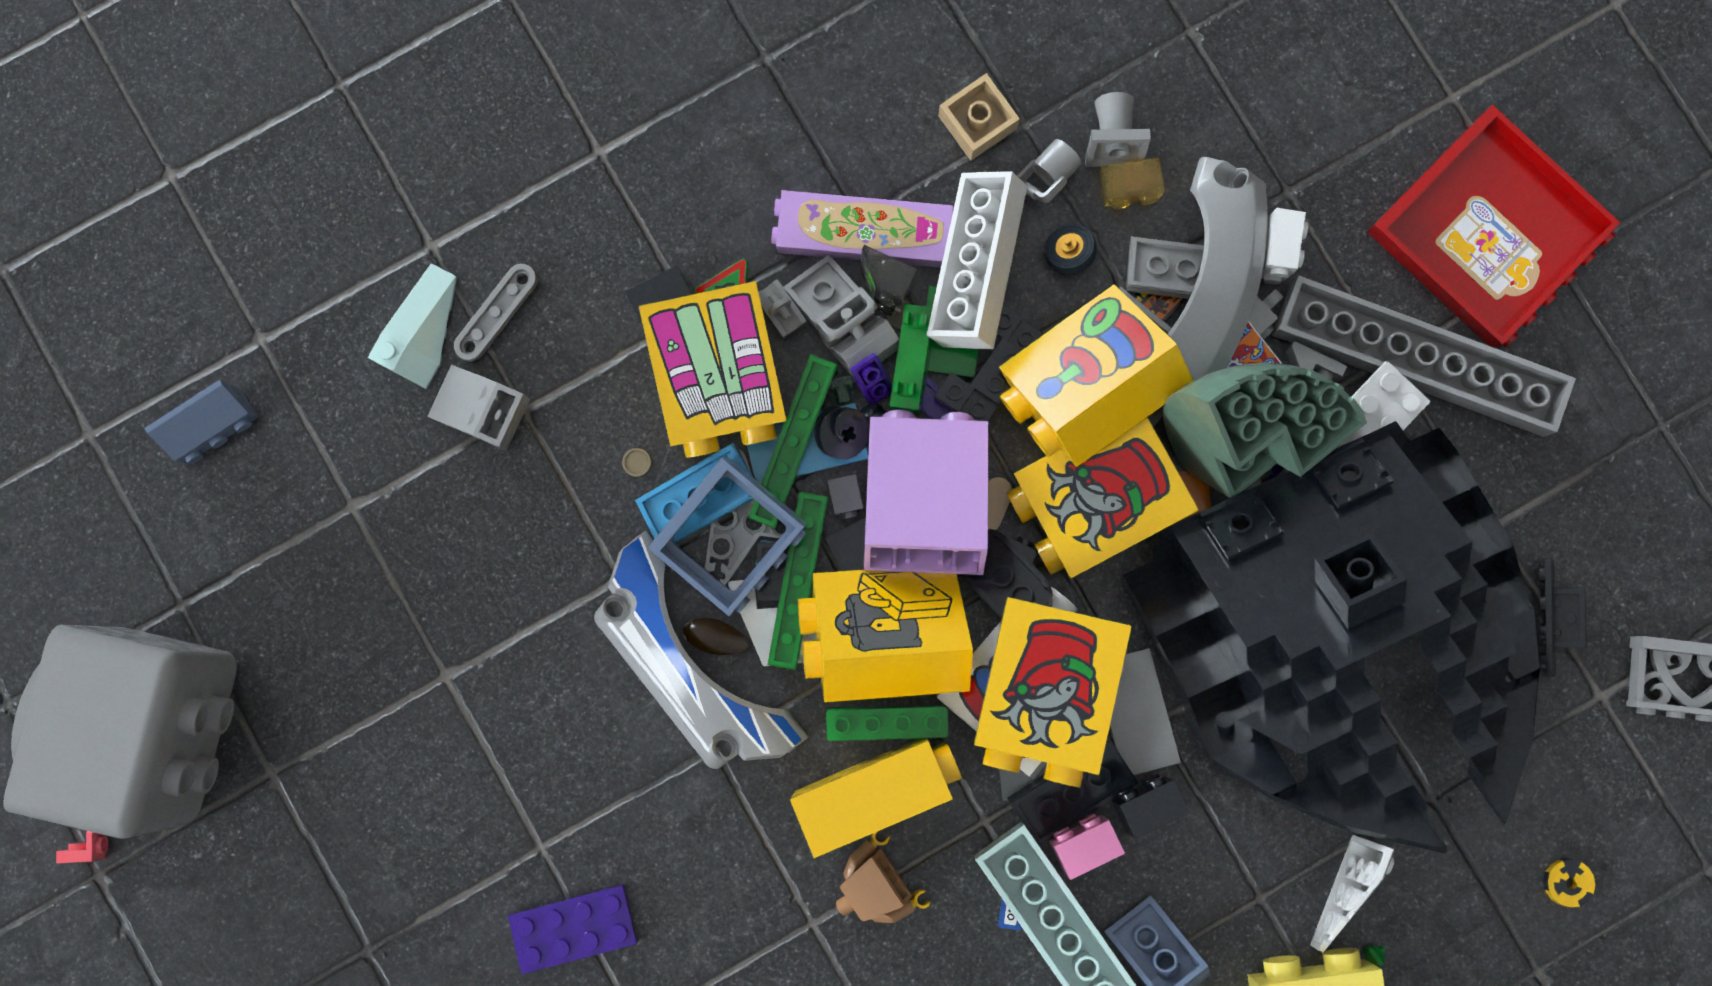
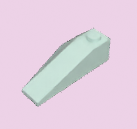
(416, 332)

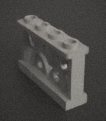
(1660, 654)

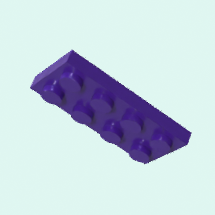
(572, 929)

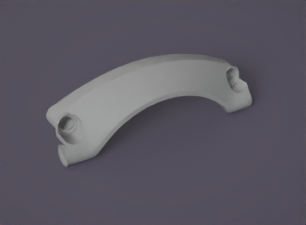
(1231, 266)

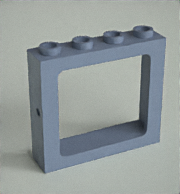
(699, 577)

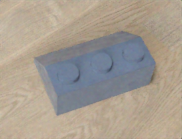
(202, 422)

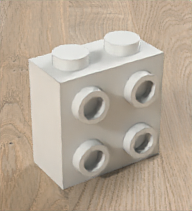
(1283, 245)

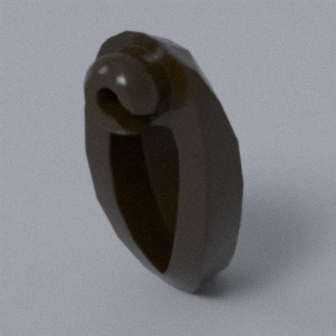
(714, 636)

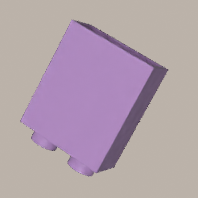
(927, 494)

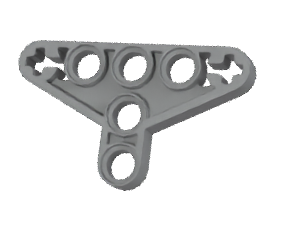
(739, 537)

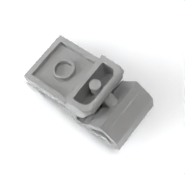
(842, 314)

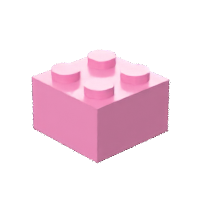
(1085, 845)

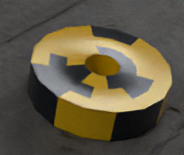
(1582, 886)

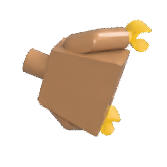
(875, 888)

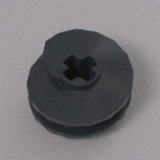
(841, 420)

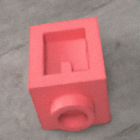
(91, 850)

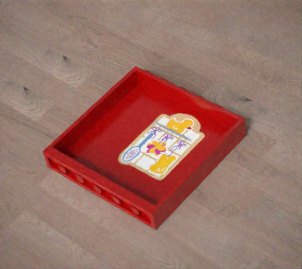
(1494, 228)

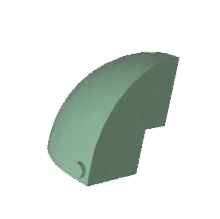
(1257, 416)

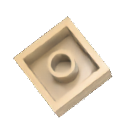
(978, 117)

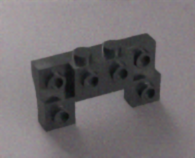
(984, 393)

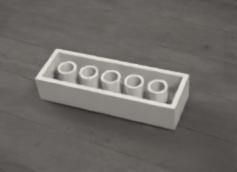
(977, 260)

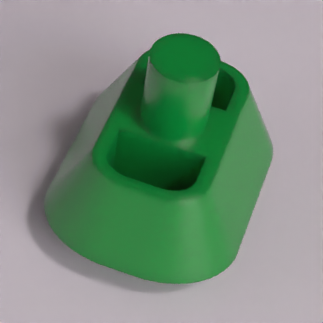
(1375, 955)

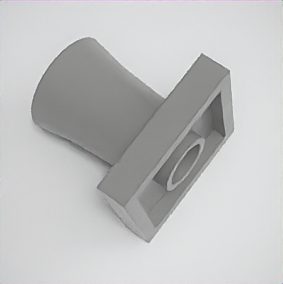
(1116, 139)

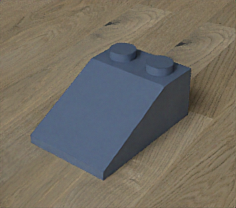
(1156, 948)

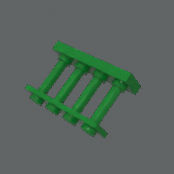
(887, 723)

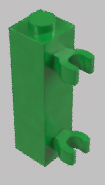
(912, 360)

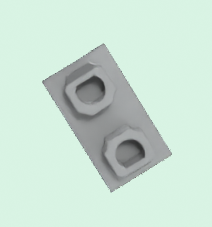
(781, 309)

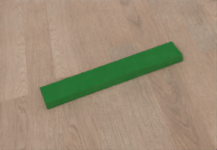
(795, 435)
(797, 582)

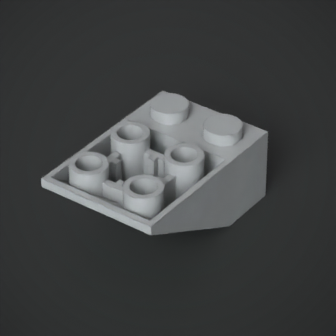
(479, 407)

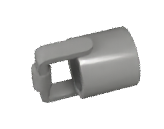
(1053, 167)

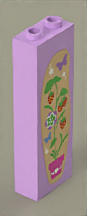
(843, 224)

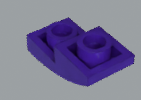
(872, 379)

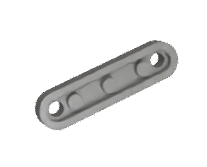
(495, 312)

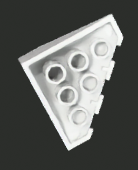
(1357, 878)

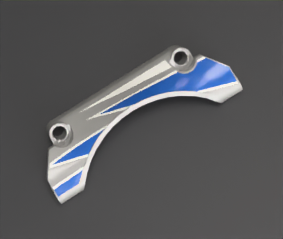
(694, 702)

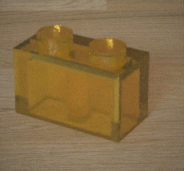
(1131, 183)

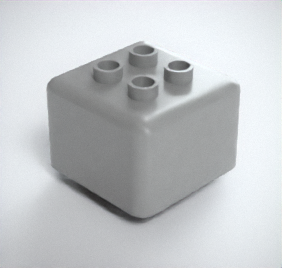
(119, 730)

